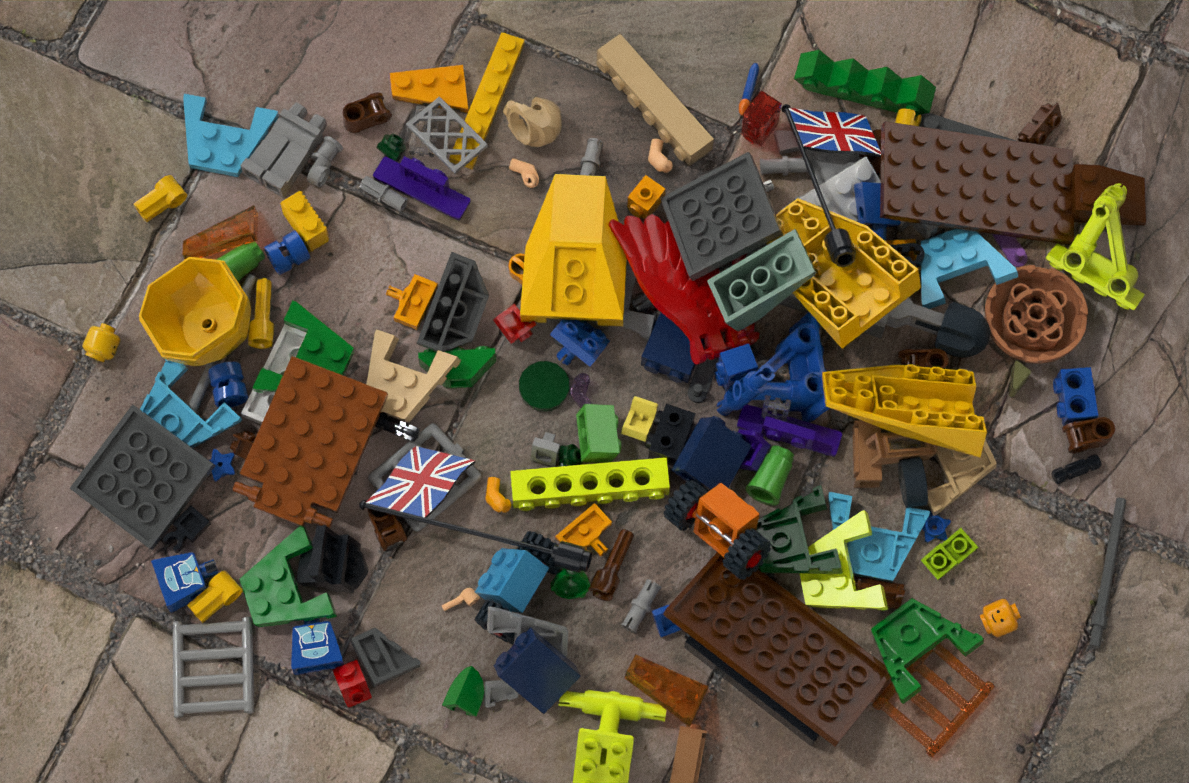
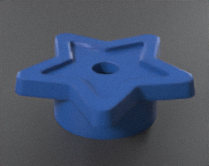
(226, 468)
(941, 525)

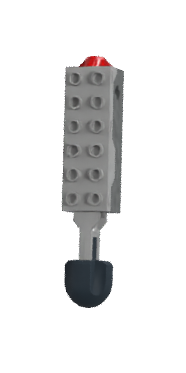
(958, 331)

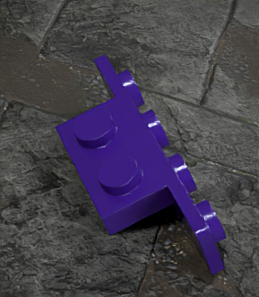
(422, 184)
(793, 431)

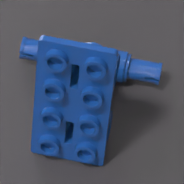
(805, 364)

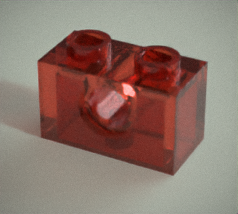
(760, 118)

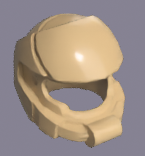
(542, 120)

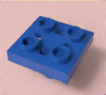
(579, 340)

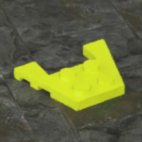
(840, 589)

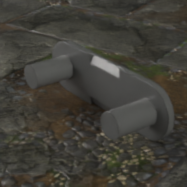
(702, 380)

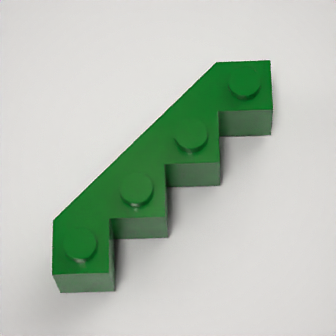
(855, 83)

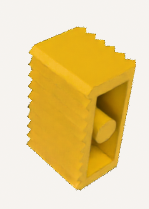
(305, 221)

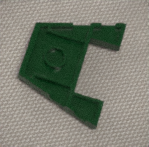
(788, 540)

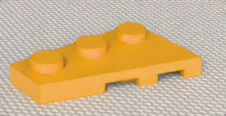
(428, 84)

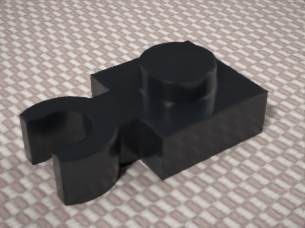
(189, 526)

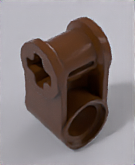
(369, 113)
(923, 357)
(1083, 434)
(387, 529)

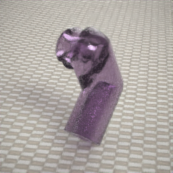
(579, 389)

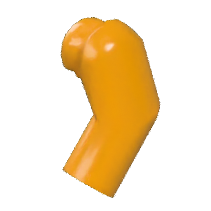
(494, 498)

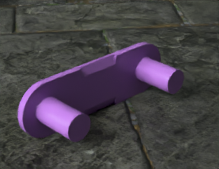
(1012, 250)

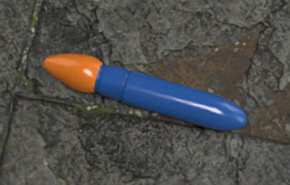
(749, 88)

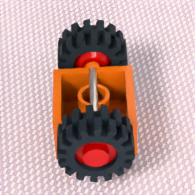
(722, 523)

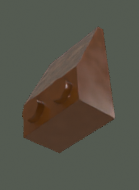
(1092, 180)

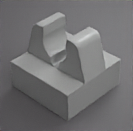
(545, 450)

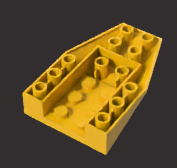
(573, 257)
(853, 296)
(911, 402)

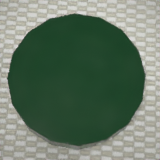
(544, 386)

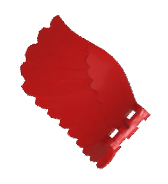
(665, 281)

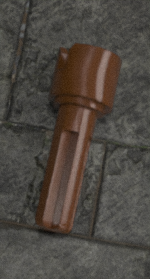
(606, 580)

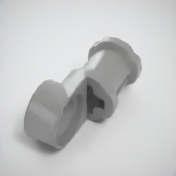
(323, 157)

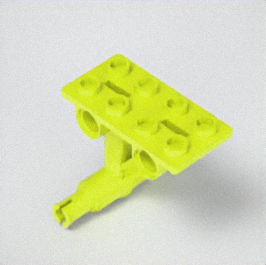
(1092, 266)
(604, 753)

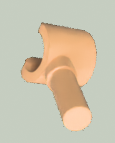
(467, 595)

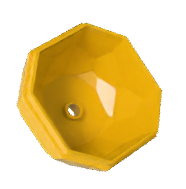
(186, 302)

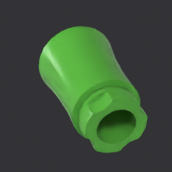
(243, 259)
(771, 476)

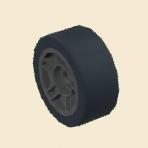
(913, 482)

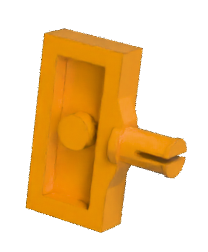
(413, 300)
(587, 529)

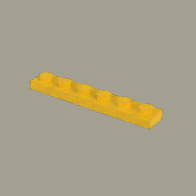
(490, 92)

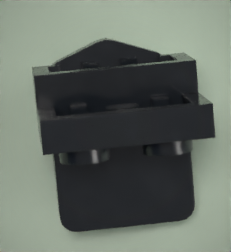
(332, 562)

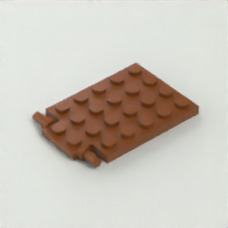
(310, 443)

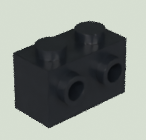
(671, 434)

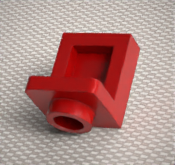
(511, 325)
(352, 683)

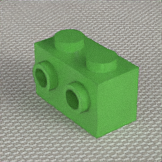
(598, 433)

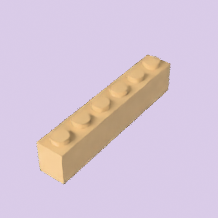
(654, 100)

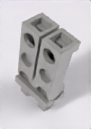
(285, 150)

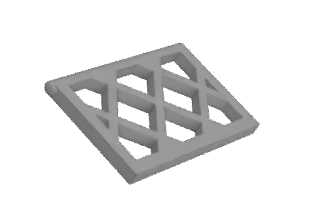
(442, 154)

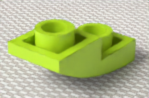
(949, 554)

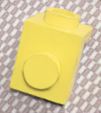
(640, 419)

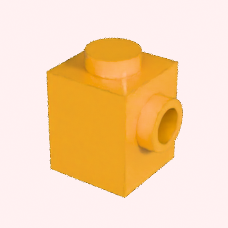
(645, 198)

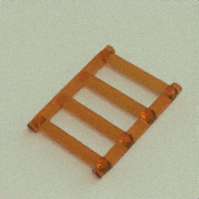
(950, 727)

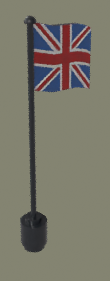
(832, 134)
(423, 483)

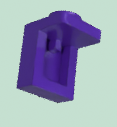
(758, 449)

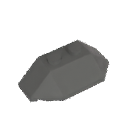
(455, 306)

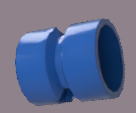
(294, 247)
(228, 384)

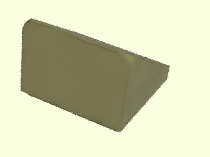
(1018, 377)

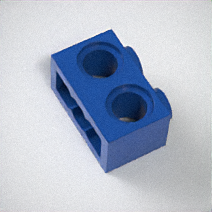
(734, 365)
(1082, 397)

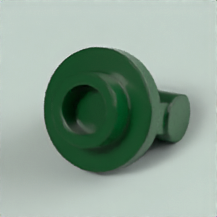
(392, 146)
(569, 455)

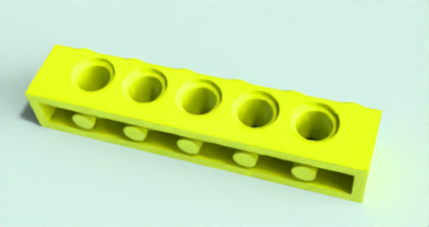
(601, 473)

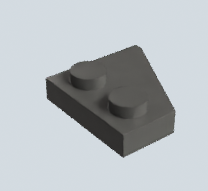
(381, 657)

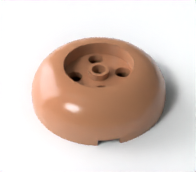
(1059, 300)

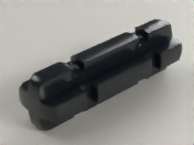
(397, 427)
(1076, 468)

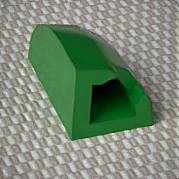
(466, 692)

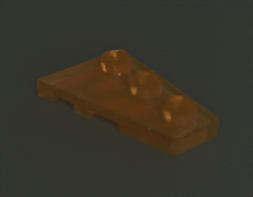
(225, 235)
(668, 688)

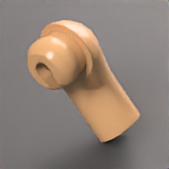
(656, 157)
(527, 171)

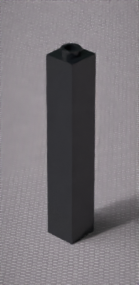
(751, 691)

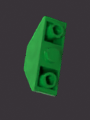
(471, 368)

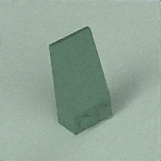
(761, 280)

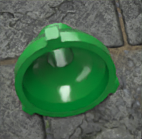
(570, 584)

